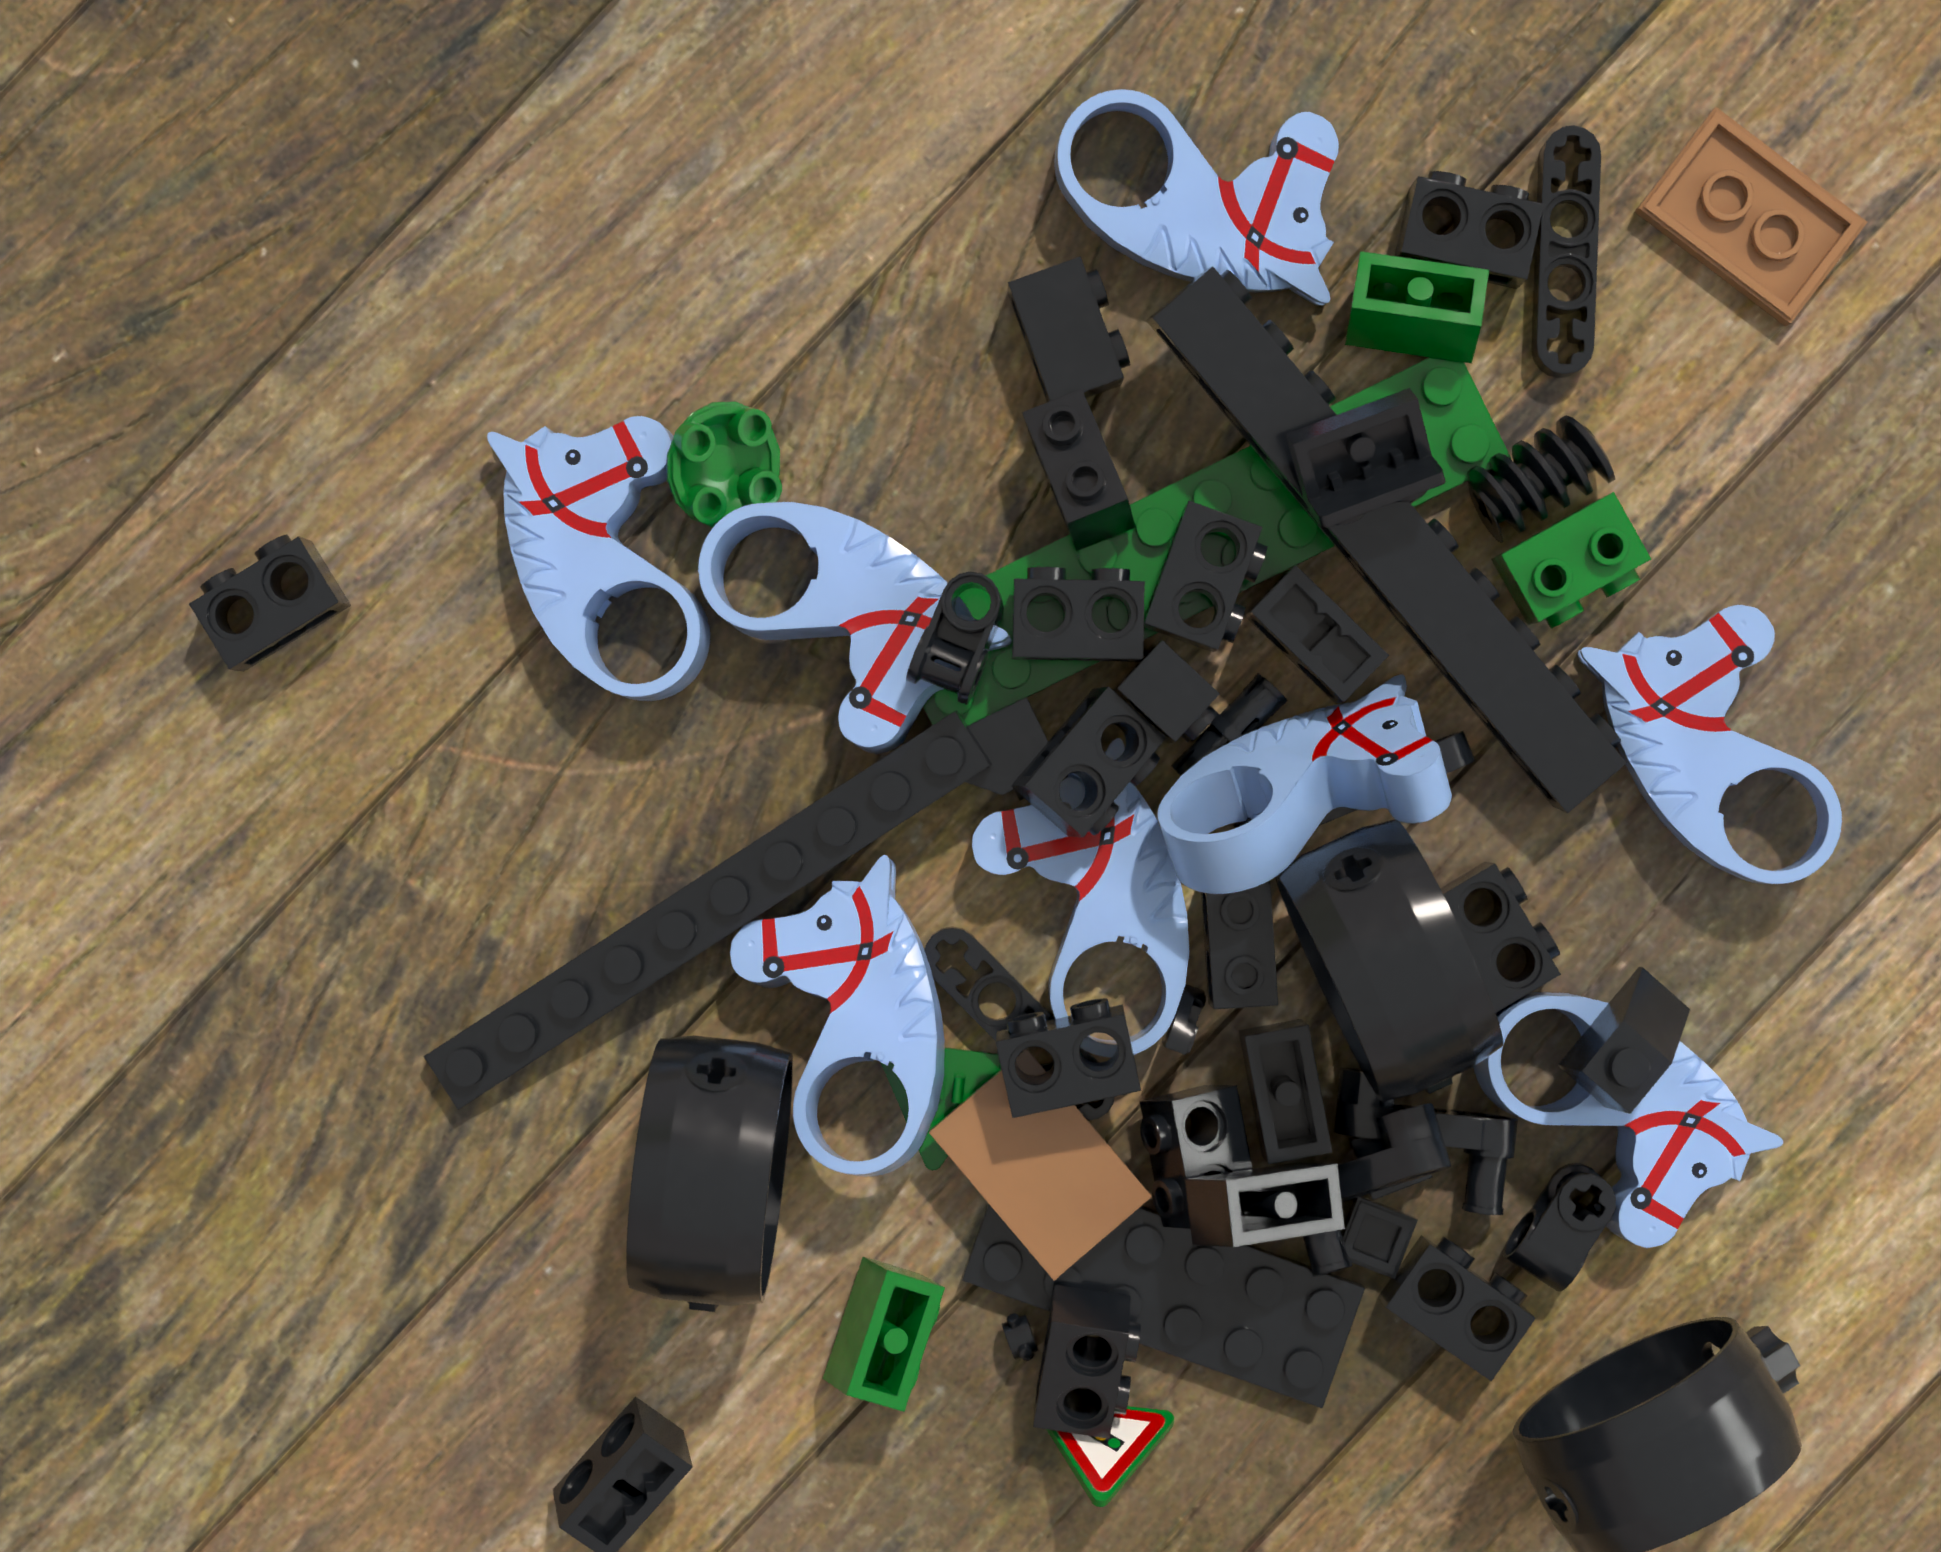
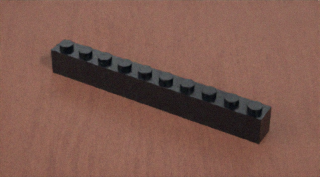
(1395, 550)

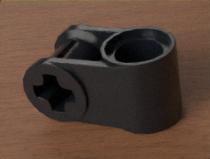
(957, 640)
(1558, 1233)

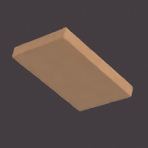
(1751, 216)
(1040, 1171)

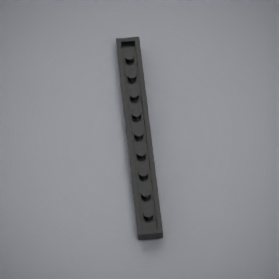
(708, 909)

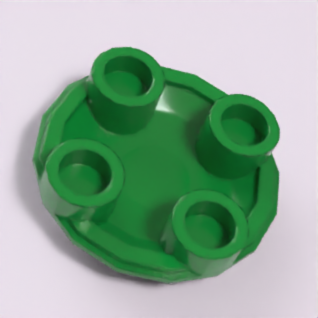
(723, 461)

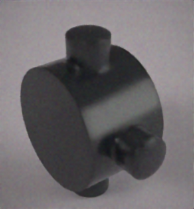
(1020, 1337)

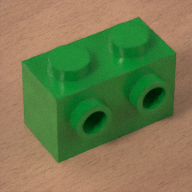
(1417, 307)
(1571, 561)
(883, 1334)

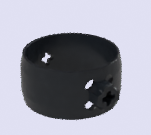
(1390, 960)
(709, 1171)
(1662, 1435)

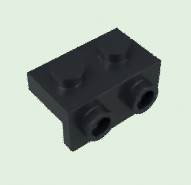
(1364, 459)

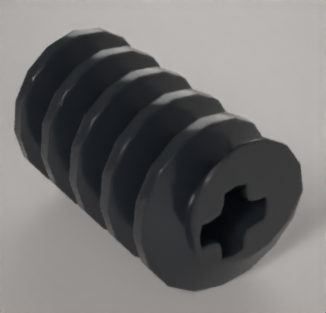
(1537, 475)

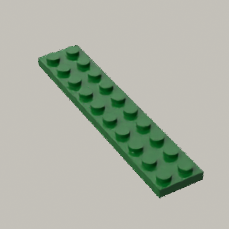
(1238, 485)

